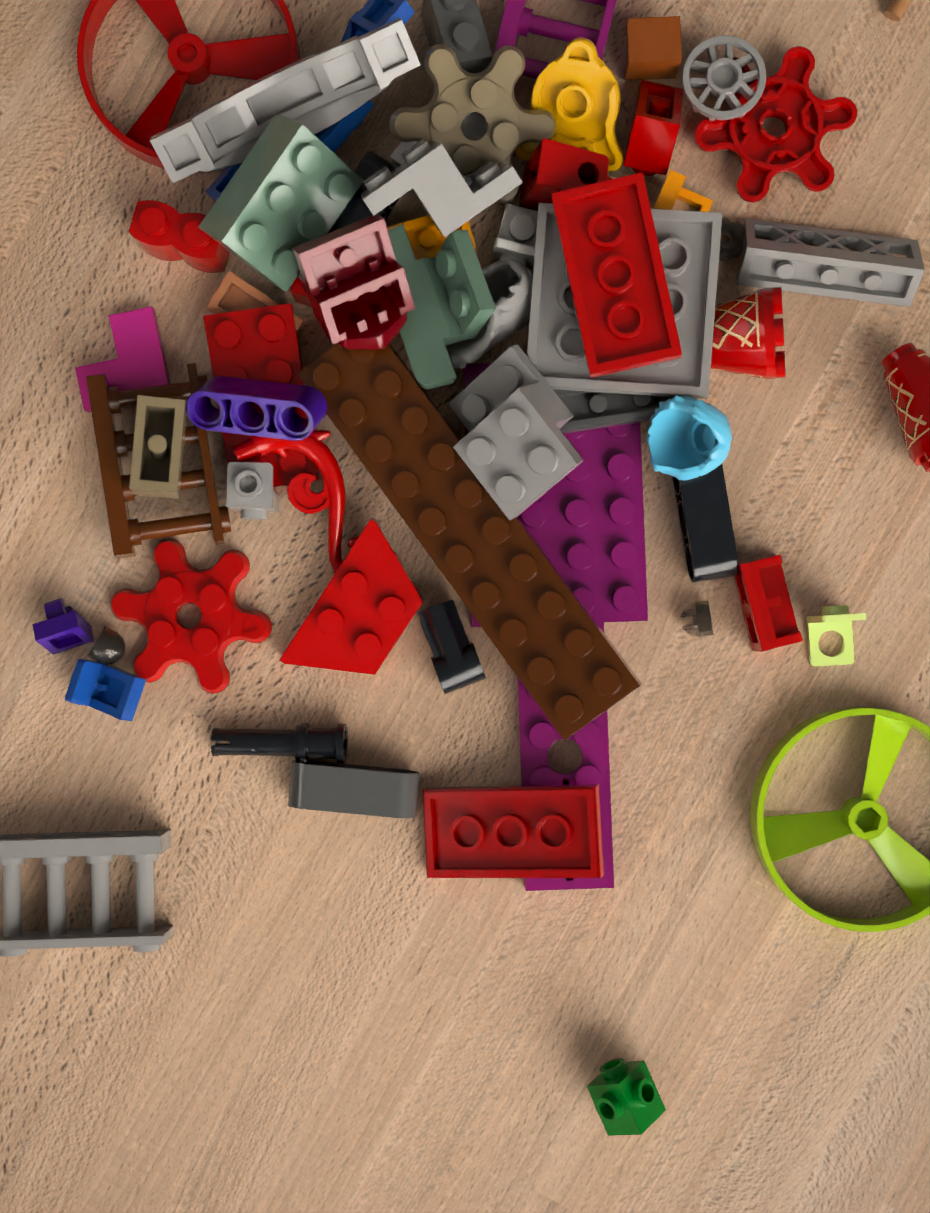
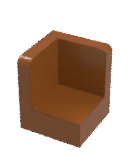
(653, 48)

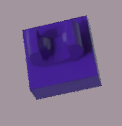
(63, 629)

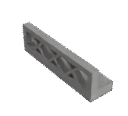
(830, 266)

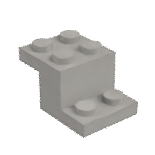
(440, 185)
(514, 432)

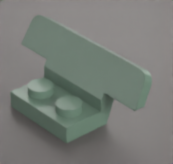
(448, 301)

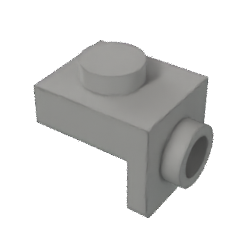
(251, 490)

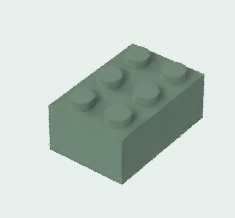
(280, 199)

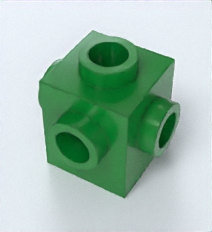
(626, 1097)

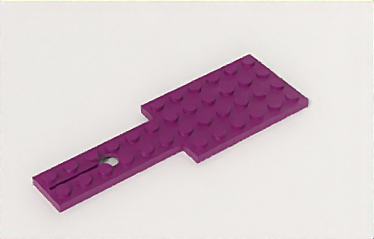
(597, 543)

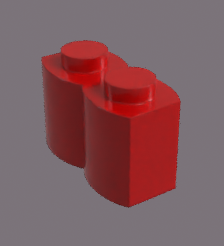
(176, 237)

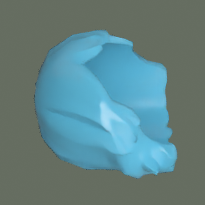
(688, 437)

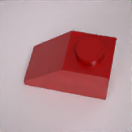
(654, 128)

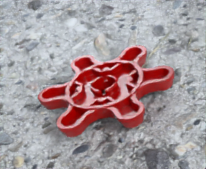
(805, 123)
(221, 619)

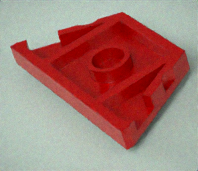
(359, 610)

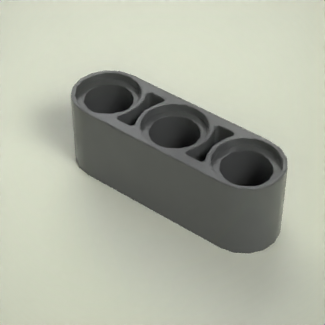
(353, 789)

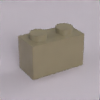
(158, 447)

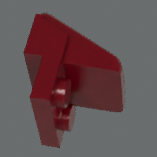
(356, 284)

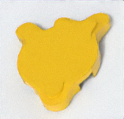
(582, 100)

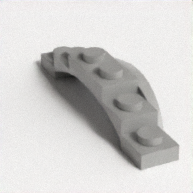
(310, 91)

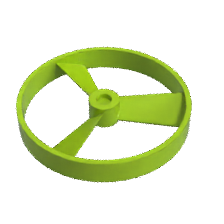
(861, 815)

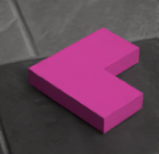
(139, 355)

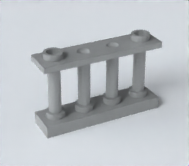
(99, 851)

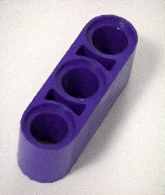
(239, 416)

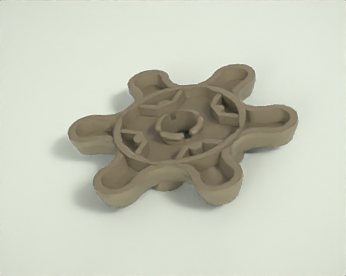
(483, 92)

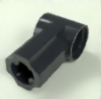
(454, 656)

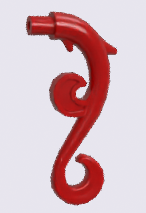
(299, 488)

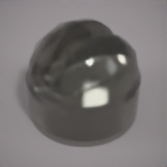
(701, 619)
(108, 647)

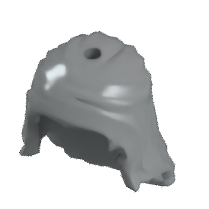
(511, 293)

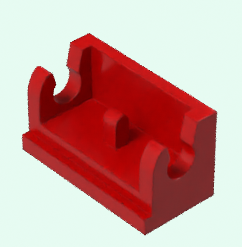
(766, 604)

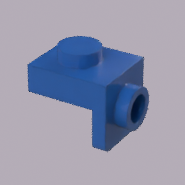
(105, 689)

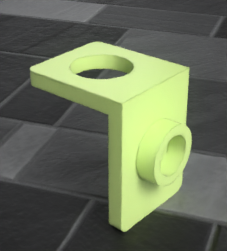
(834, 619)

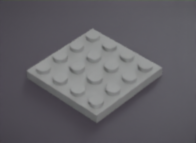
(690, 262)

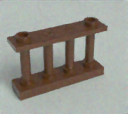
(114, 445)

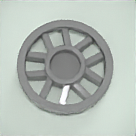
(723, 77)

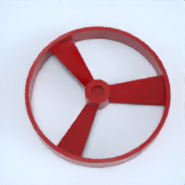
(190, 60)

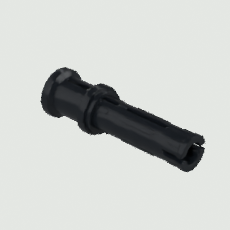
(302, 742)

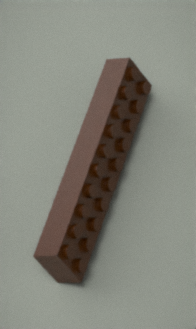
(481, 552)

